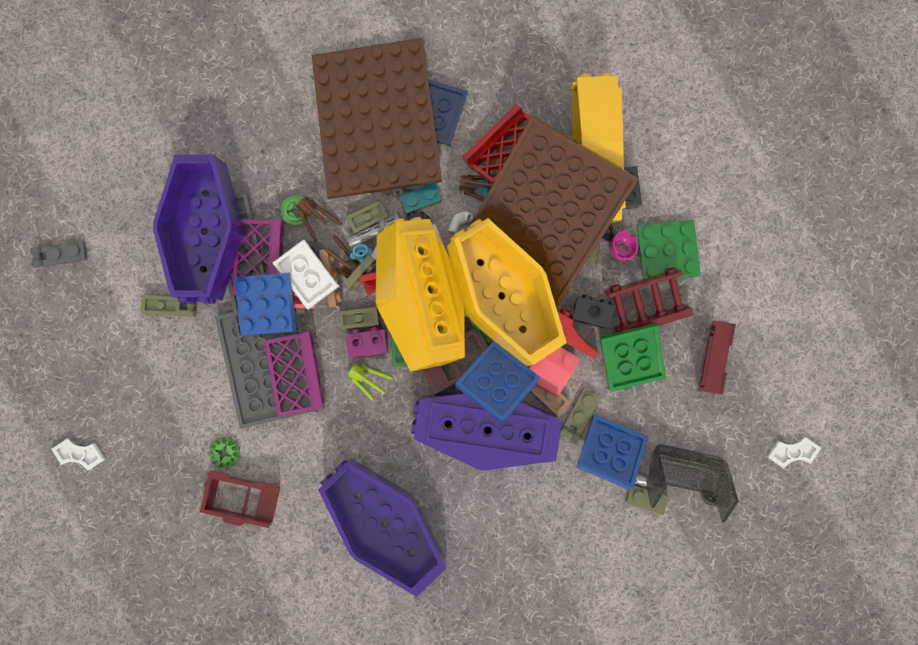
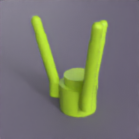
(359, 373)

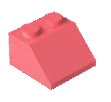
(555, 370)

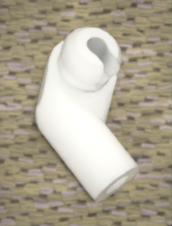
(460, 219)

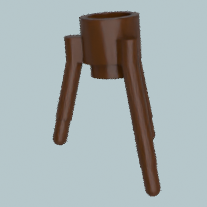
(469, 183)
(308, 207)
(348, 266)

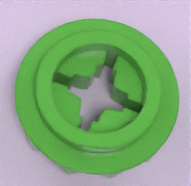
(288, 205)
(232, 448)

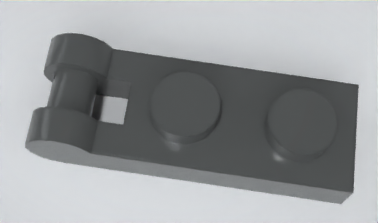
(59, 254)

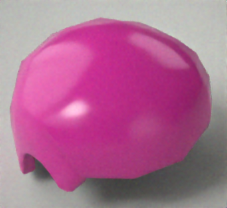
(626, 239)

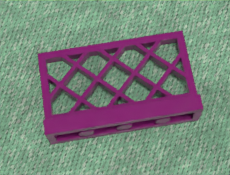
(275, 247)
(311, 370)

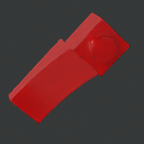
(571, 335)

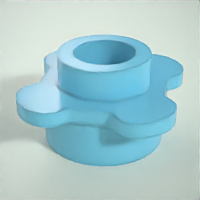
(360, 248)

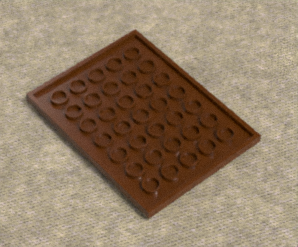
(376, 118)
(555, 201)

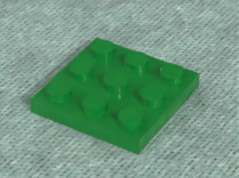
(668, 246)
(633, 357)

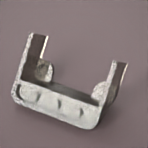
(693, 472)

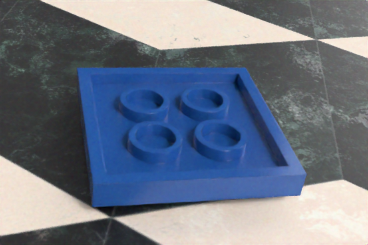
(265, 304)
(497, 382)
(612, 452)

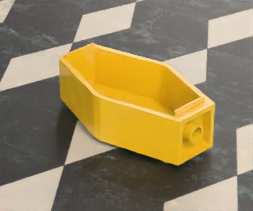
(599, 118)
(406, 265)
(521, 280)

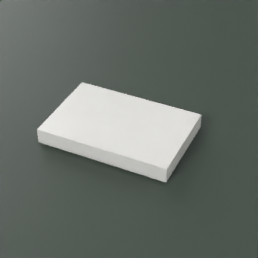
(308, 275)

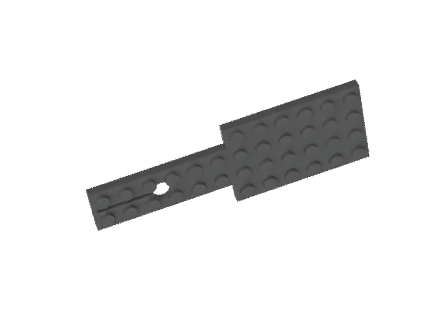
(247, 355)

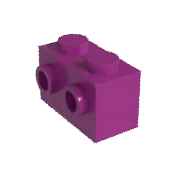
(366, 343)

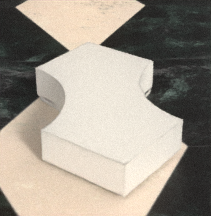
(786, 453)
(87, 456)

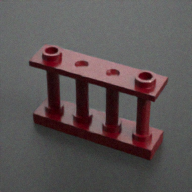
(662, 315)

